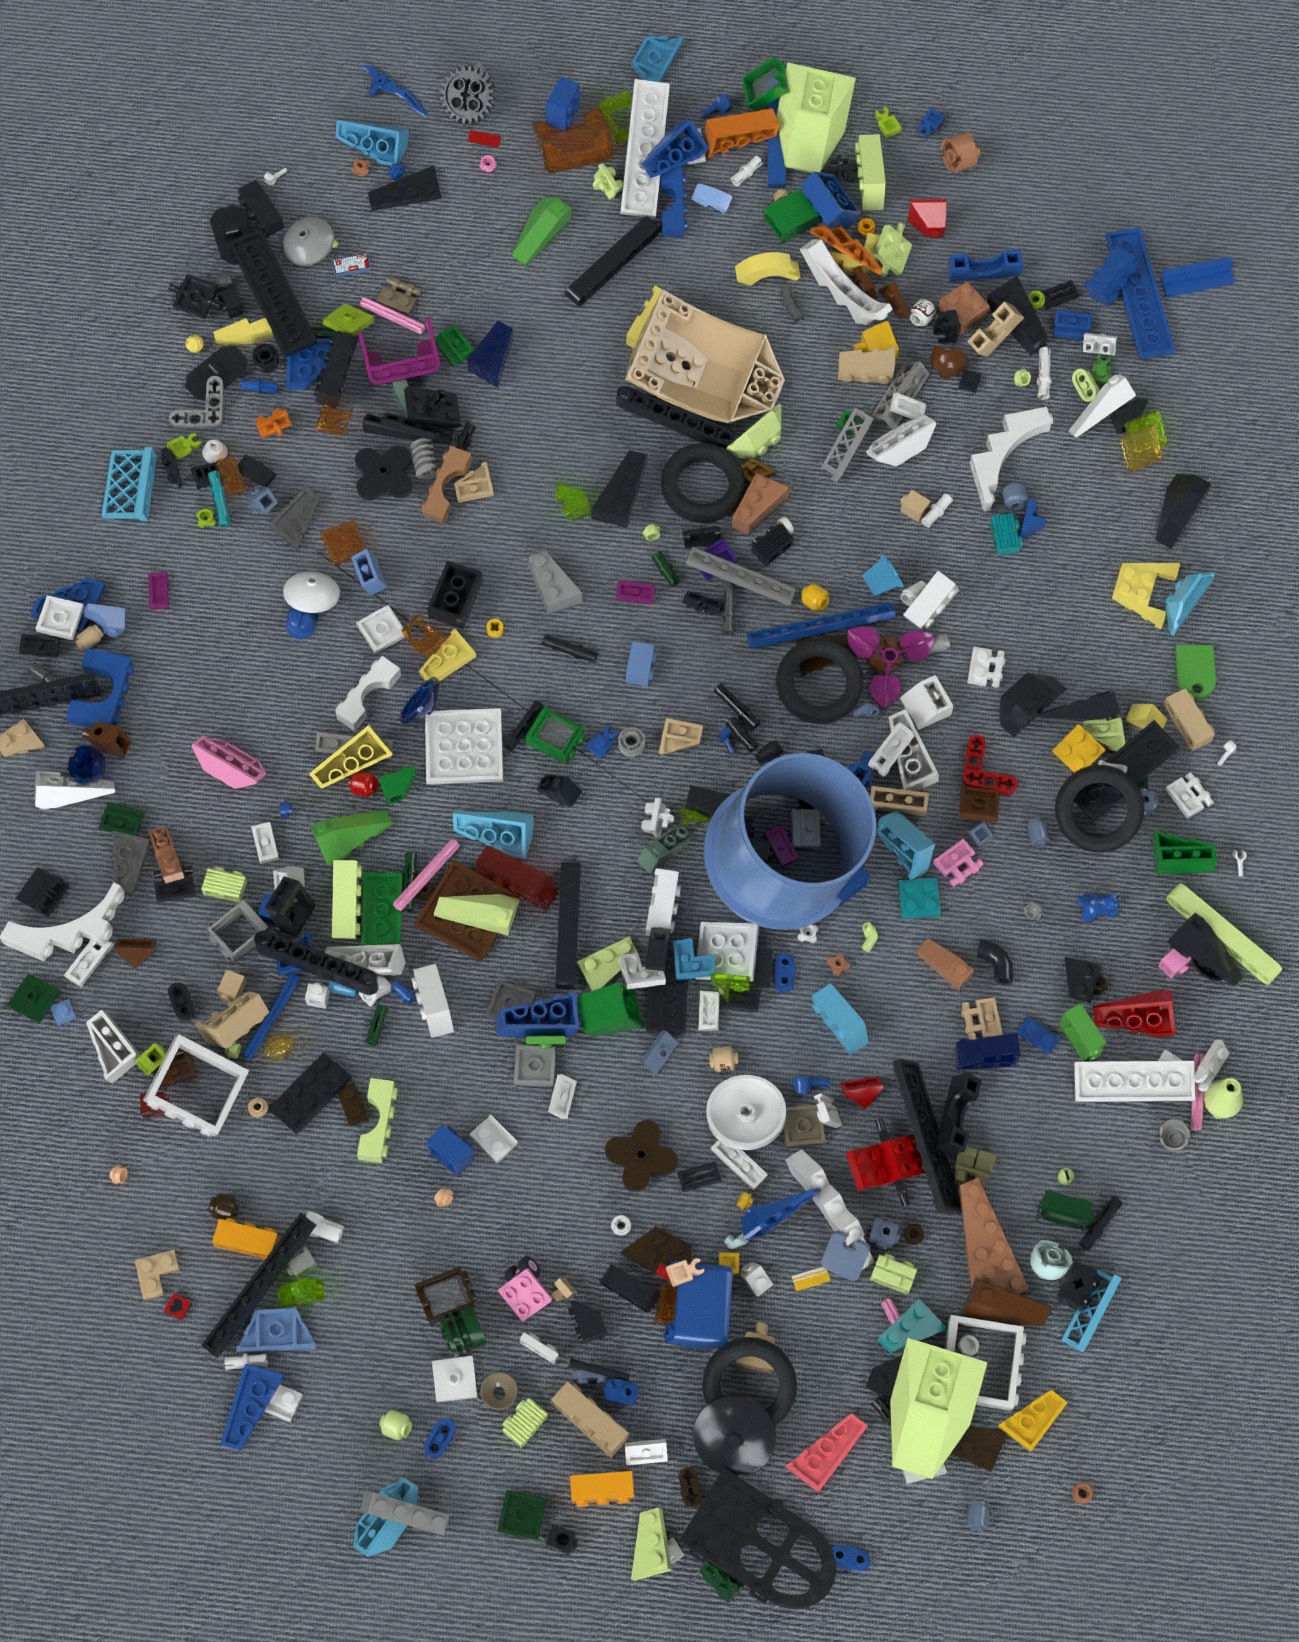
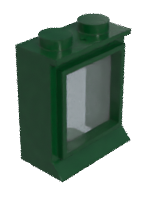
(1065, 1210)

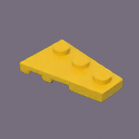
(1034, 1420)

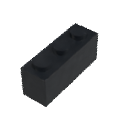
(260, 208)

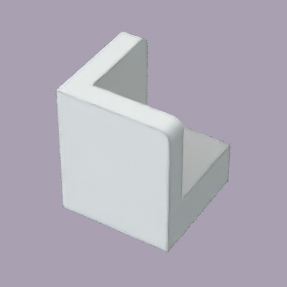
(291, 872)

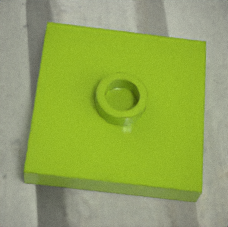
(348, 320)

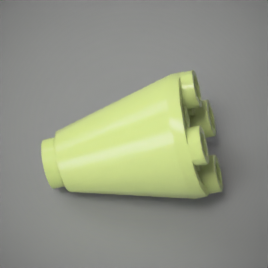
(1224, 1098)

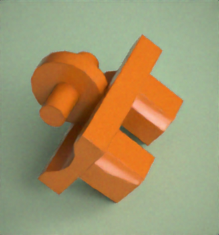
(273, 424)

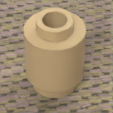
(88, 638)

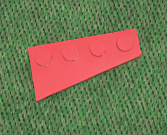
(825, 1455)

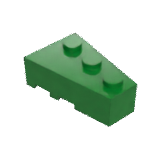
(1182, 856)

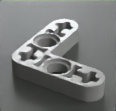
(206, 415)

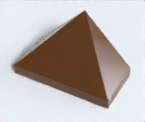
(135, 950)

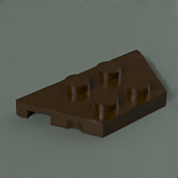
(657, 1247)

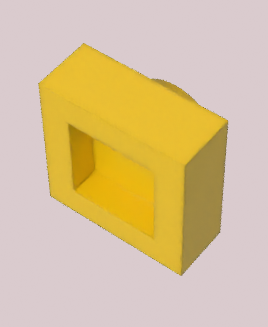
(730, 1260)

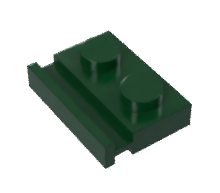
(121, 819)

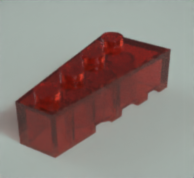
(517, 877)

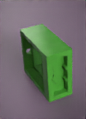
(1082, 1033)

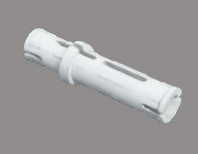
(1044, 373)

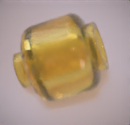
(279, 1046)

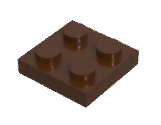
(979, 804)

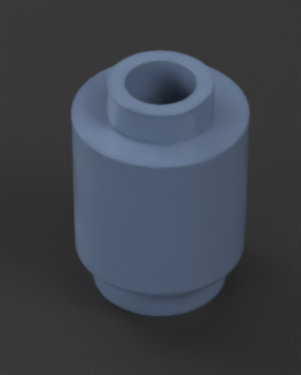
(1038, 832)
(978, 1516)

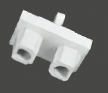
(1099, 343)
(659, 819)

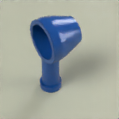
(722, 103)
(803, 1084)

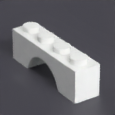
(382, 675)

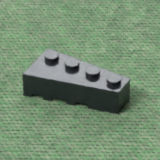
(336, 369)

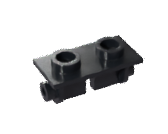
(701, 536)

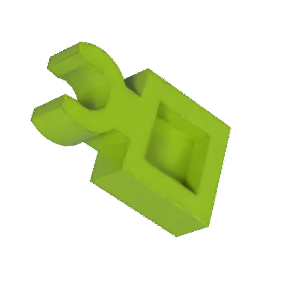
(888, 124)
(182, 447)

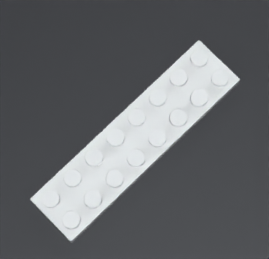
(645, 132)

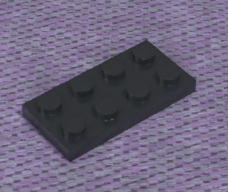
(668, 1003)
(309, 1093)

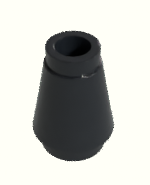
(769, 752)

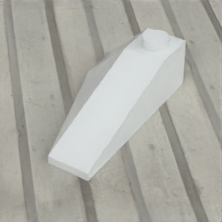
(1108, 399)
(56, 791)
(377, 958)

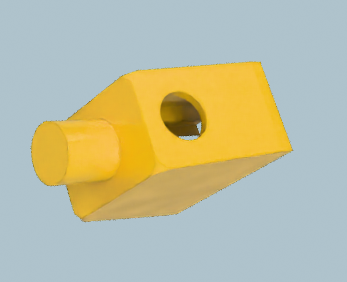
(877, 337)

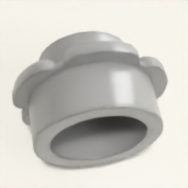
(1033, 910)

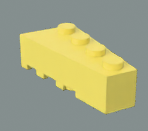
(356, 754)

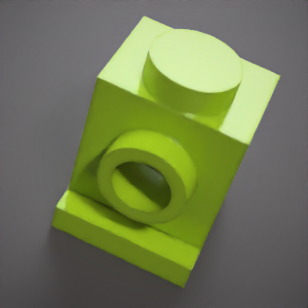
(146, 1064)

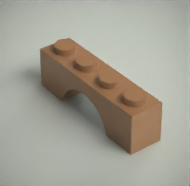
(455, 464)

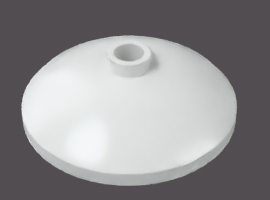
(311, 592)

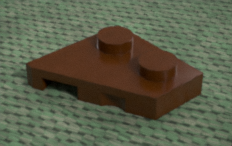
(894, 298)

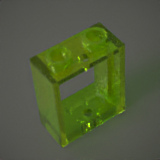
(612, 105)

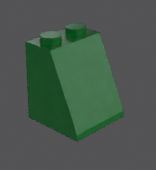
(609, 1010)

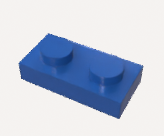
(1038, 1035)

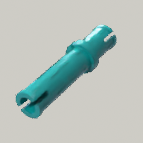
(217, 491)

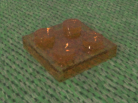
(342, 542)

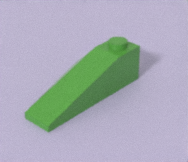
(542, 225)
(343, 834)

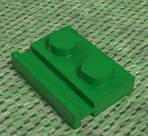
(453, 345)

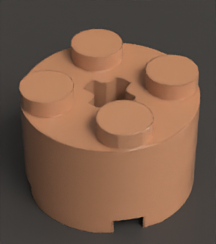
(960, 152)

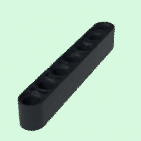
(613, 261)
(668, 411)
(568, 926)
(321, 969)

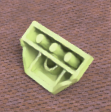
(759, 436)

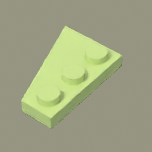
(604, 965)

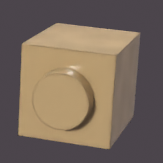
(914, 505)
(231, 986)

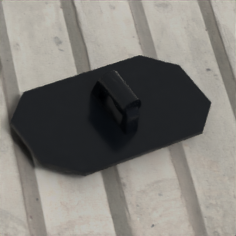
(228, 225)
(225, 363)

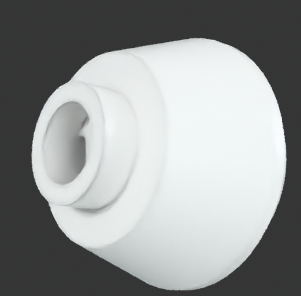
(214, 451)

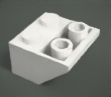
(927, 702)

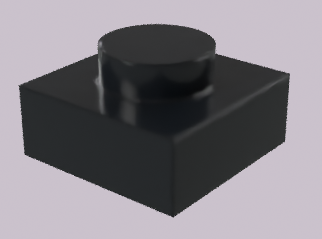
(970, 381)

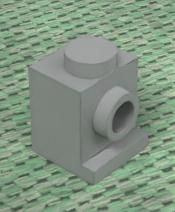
(301, 1264)

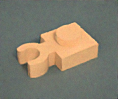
(682, 1272)

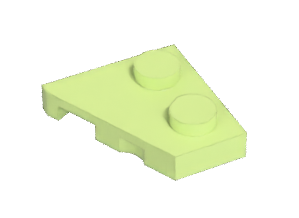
(1106, 733)

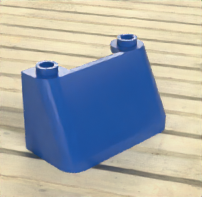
(702, 1309)

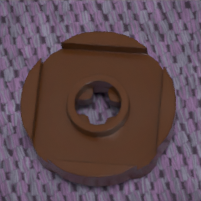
(875, 660)

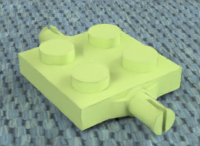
(892, 249)

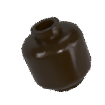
(223, 1206)

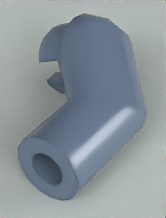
(865, 709)

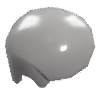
(1174, 1134)

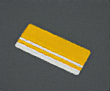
(810, 1278)

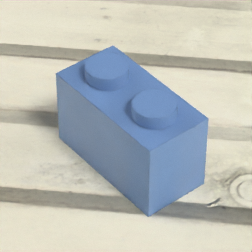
(369, 572)
(640, 664)

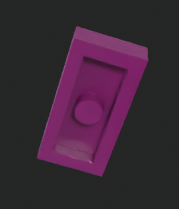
(635, 592)

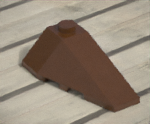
(1003, 1306)

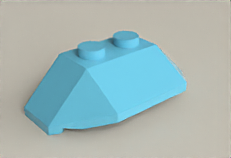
(1185, 598)
(380, 1534)

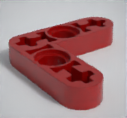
(976, 771)

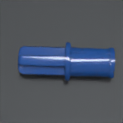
(259, 386)

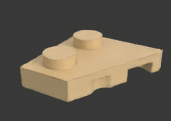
(474, 485)
(679, 736)
(19, 740)

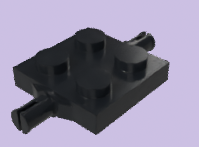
(195, 296)

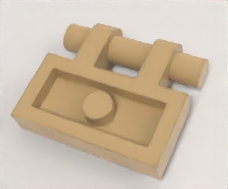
(988, 1018)

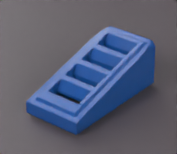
(855, 884)

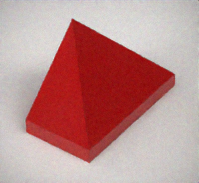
(862, 1090)

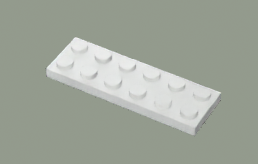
(1134, 1081)

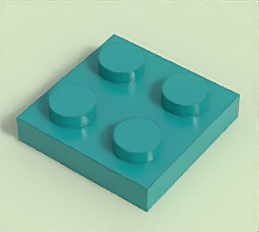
(919, 898)

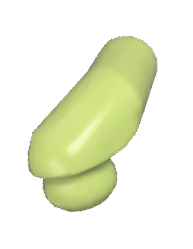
(870, 935)

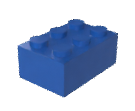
(830, 200)

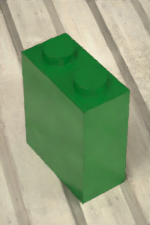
(791, 216)

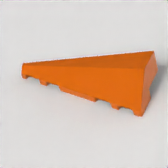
(844, 243)

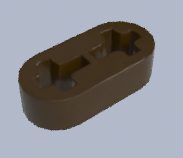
(685, 1488)

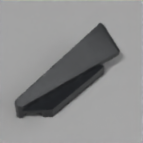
(400, 427)

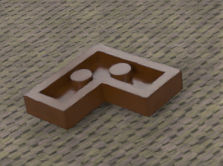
(865, 283)

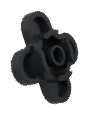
(383, 473)

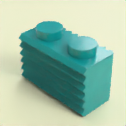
(1005, 534)

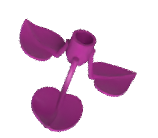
(863, 643)

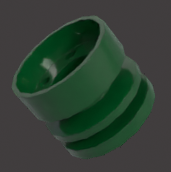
(462, 1330)

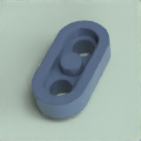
(583, 1377)

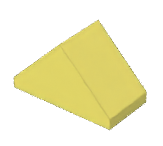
(1144, 714)

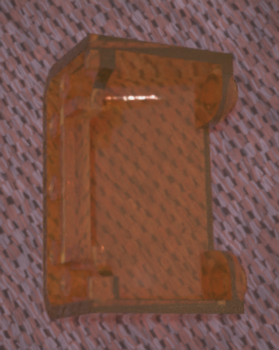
(575, 146)

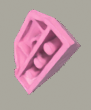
(228, 762)

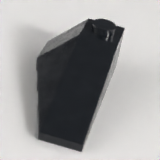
(1180, 504)
(1200, 942)

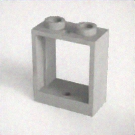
(226, 920)

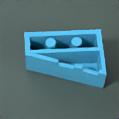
(907, 842)

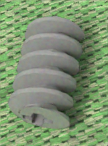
(424, 458)

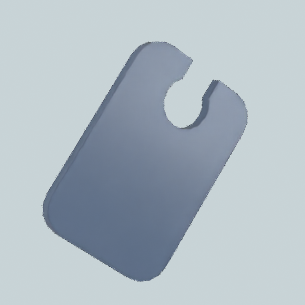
(845, 1260)

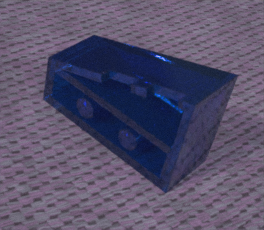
(987, 1052)

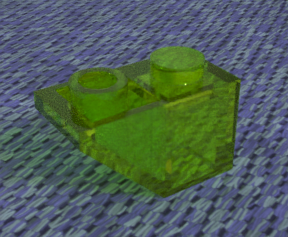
(573, 502)
(301, 1292)

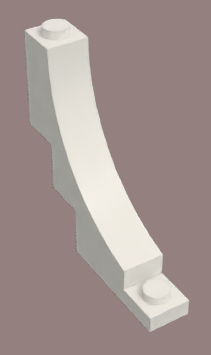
(1017, 429)

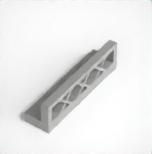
(910, 387)
(842, 463)

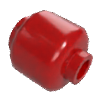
(363, 784)

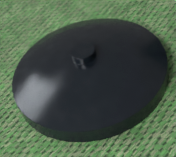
(734, 1434)

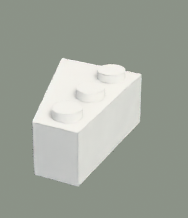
(663, 900)
(112, 1046)

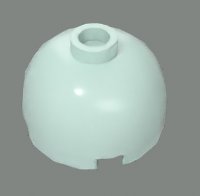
(1049, 1260)

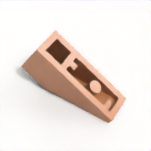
(945, 963)

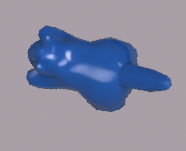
(1098, 905)

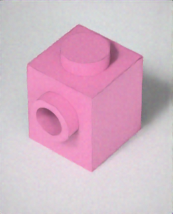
(1174, 963)

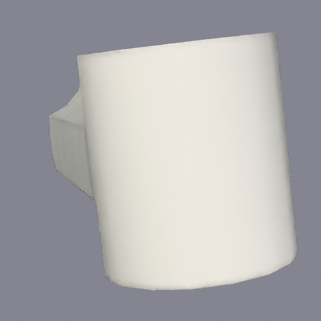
(325, 1228)

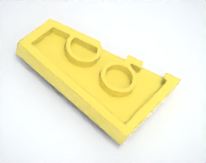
(450, 657)

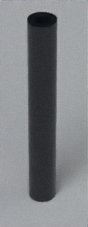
(598, 1370)

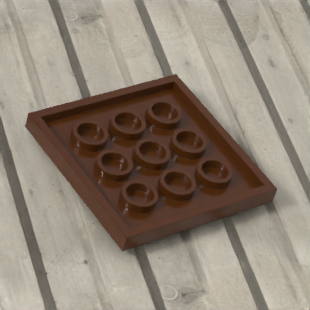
(465, 938)

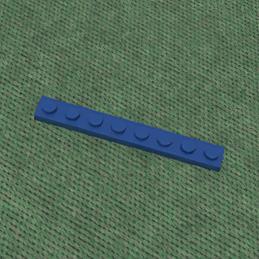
(820, 625)

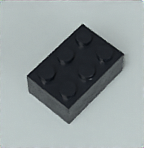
(455, 594)

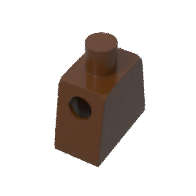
(108, 739)

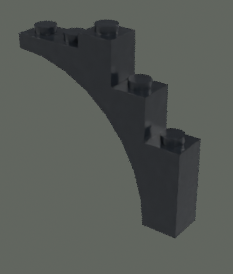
(708, 801)

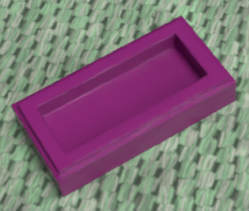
(158, 591)

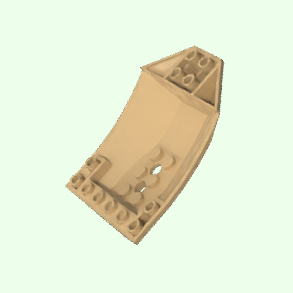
(729, 364)

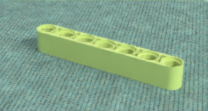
(1233, 940)

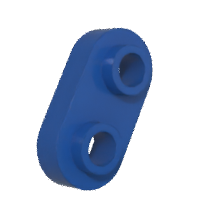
(784, 972)
(440, 1439)
(849, 1558)

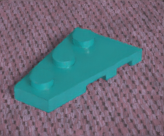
(916, 1323)

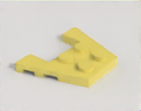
(1136, 585)

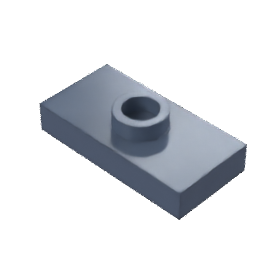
(659, 1052)

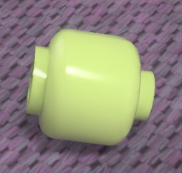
(395, 1425)

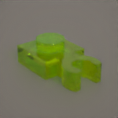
(693, 815)

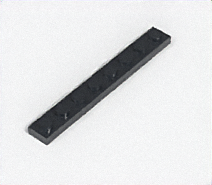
(258, 1285)

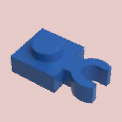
(931, 121)
(602, 743)

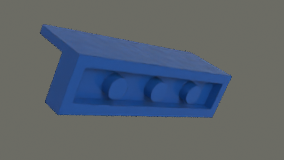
(1197, 277)

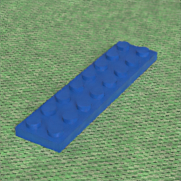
(1142, 298)

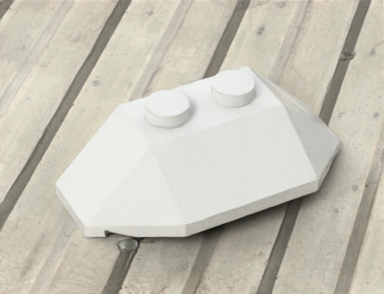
(903, 441)

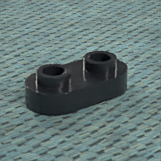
(182, 1002)

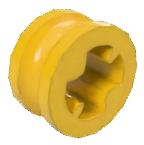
(495, 634)

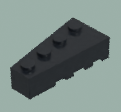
(1030, 330)
(620, 494)

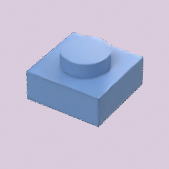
(63, 1012)

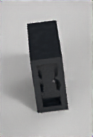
(276, 907)

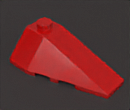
(1142, 1013)

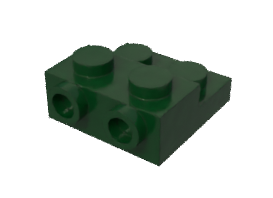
(723, 1583)

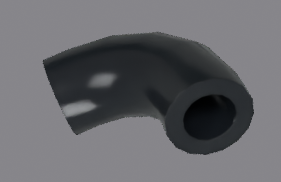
(998, 958)

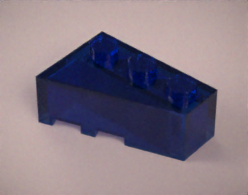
(491, 354)

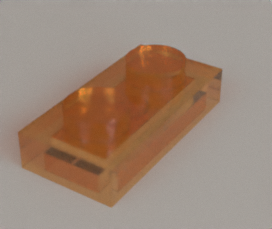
(230, 476)
(666, 1305)

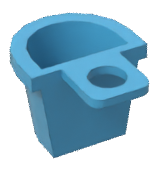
(882, 577)

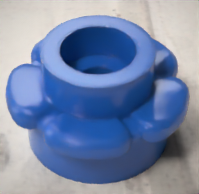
(396, 171)
(285, 809)

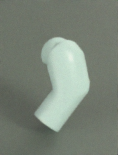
(734, 1243)

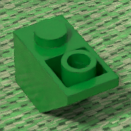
(398, 784)

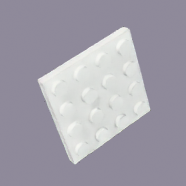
(464, 746)

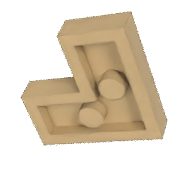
(151, 1268)

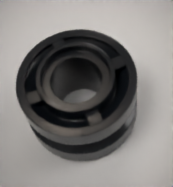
(263, 351)

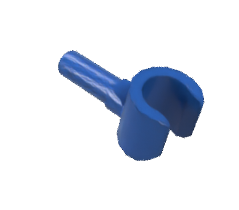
(723, 736)

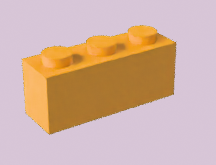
(244, 1238)
(602, 1488)

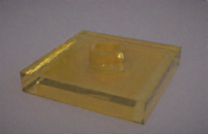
(1141, 448)

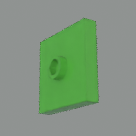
(545, 1041)

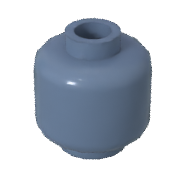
(1015, 495)

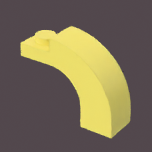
(848, 264)
(766, 265)

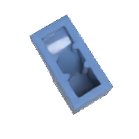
(109, 618)

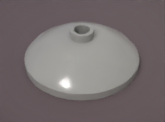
(312, 246)

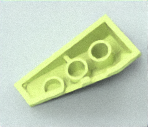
(481, 911)

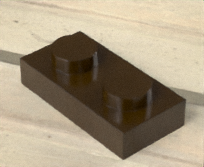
(352, 1105)

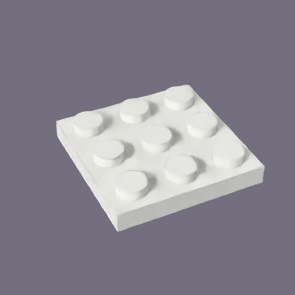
(732, 946)

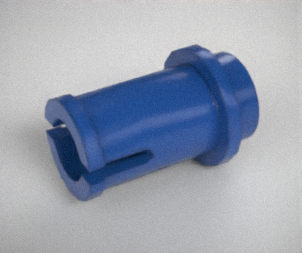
(403, 992)

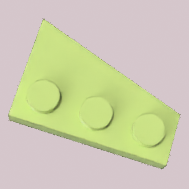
(651, 1547)

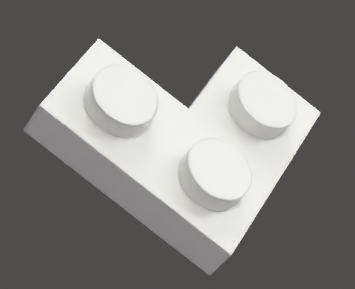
(636, 975)

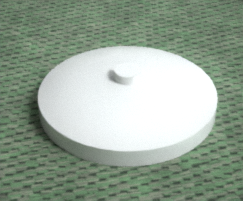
(746, 1112)

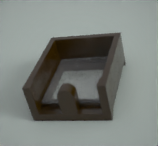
(445, 1294)

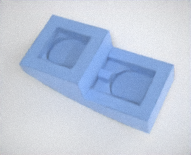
(711, 196)

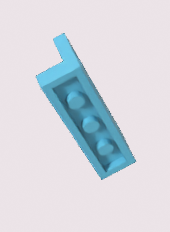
(1095, 1319)

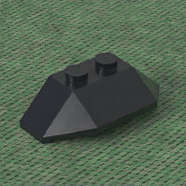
(1027, 700)

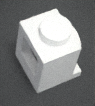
(317, 995)

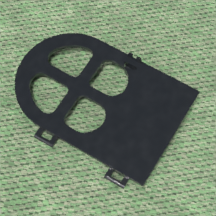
(729, 1523)

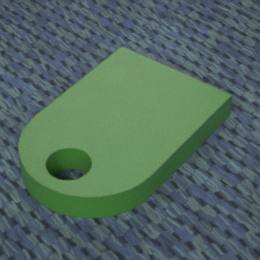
(1195, 668)

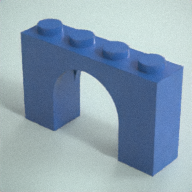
(118, 670)

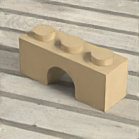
(987, 339)

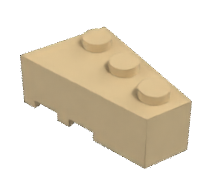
(867, 366)
(235, 1021)

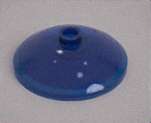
(421, 702)

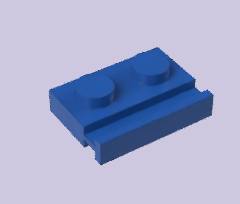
(1071, 324)

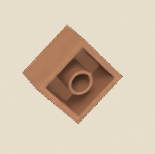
(968, 304)

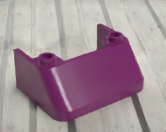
(424, 364)

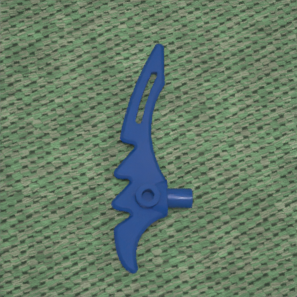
(381, 83)

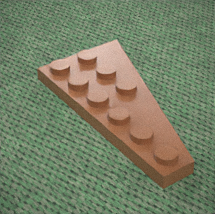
(986, 1245)

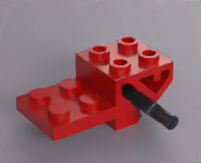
(886, 1162)

